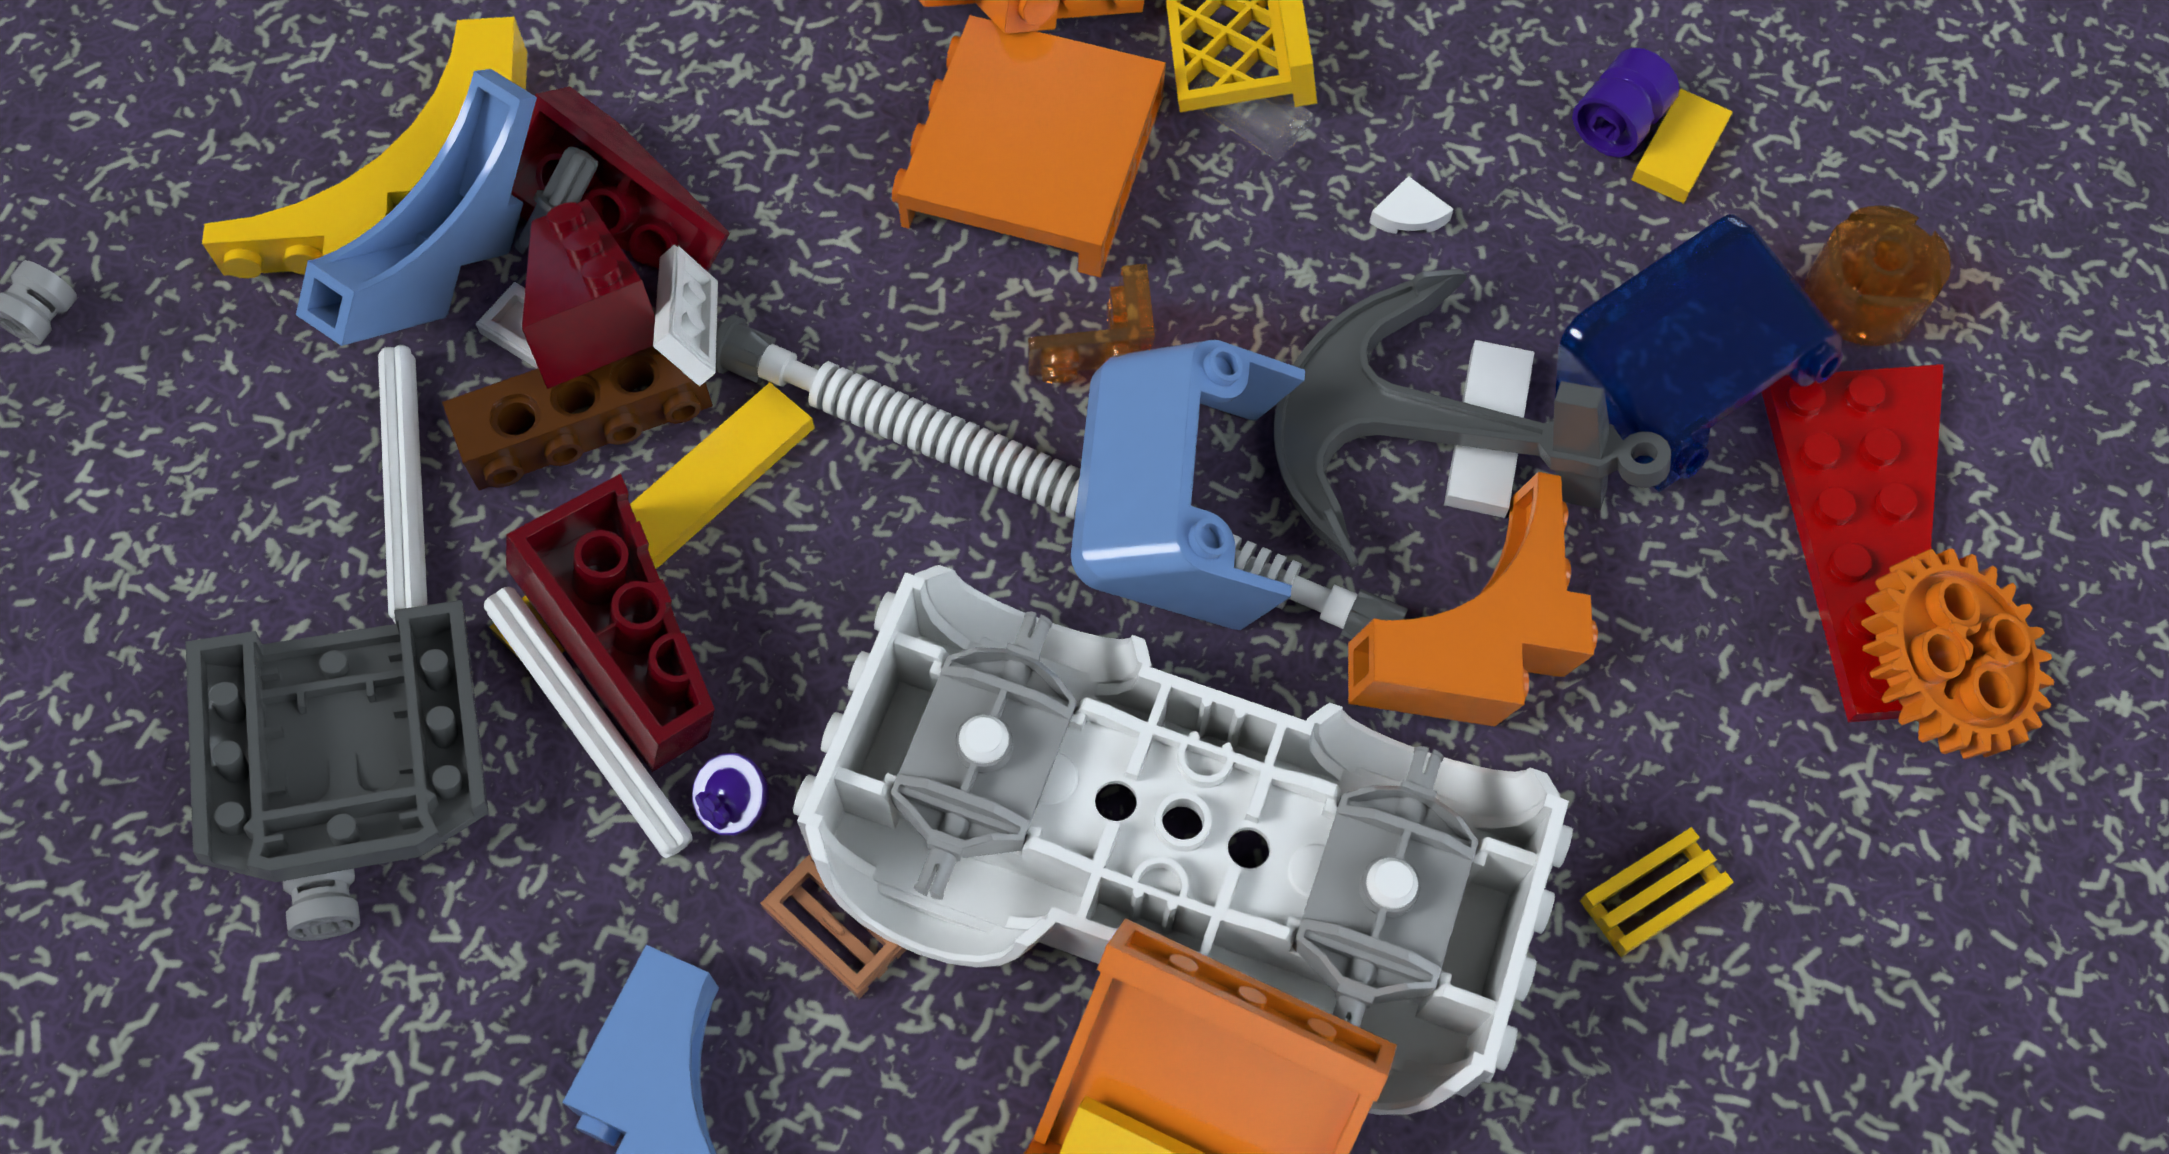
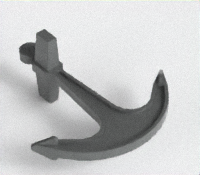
(1349, 401)

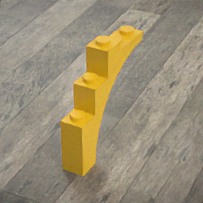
(331, 219)

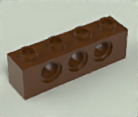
(489, 416)

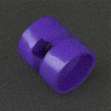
(1626, 102)

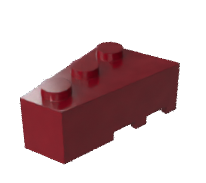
(581, 296)

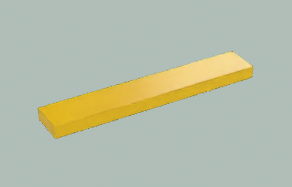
(712, 476)

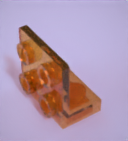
(1129, 331)

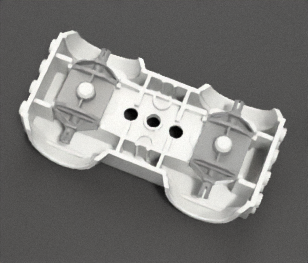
(973, 831)

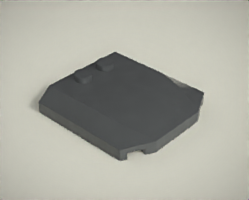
(333, 746)

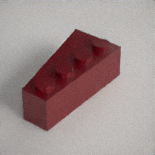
(613, 616)

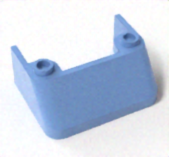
(1137, 475)

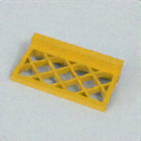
(1286, 32)

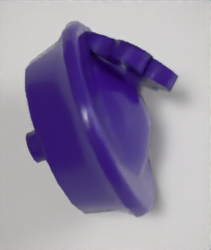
(730, 794)

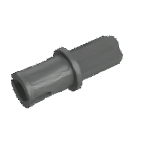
(565, 185)

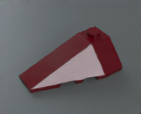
(629, 189)

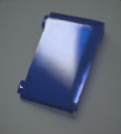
(1698, 340)

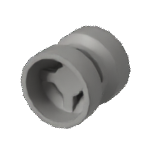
(34, 302)
(321, 906)

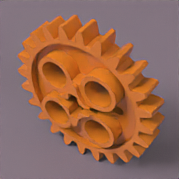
(1957, 654)

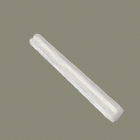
(402, 480)
(588, 722)

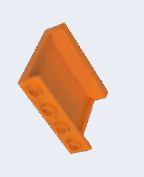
(1033, 139)
(1213, 1057)

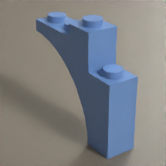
(452, 217)
(647, 1062)

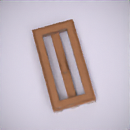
(873, 964)

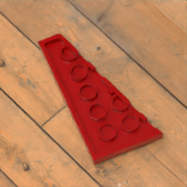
(1862, 498)

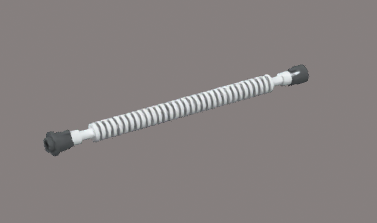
(979, 451)

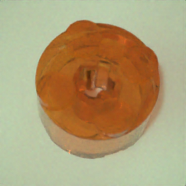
(1878, 275)

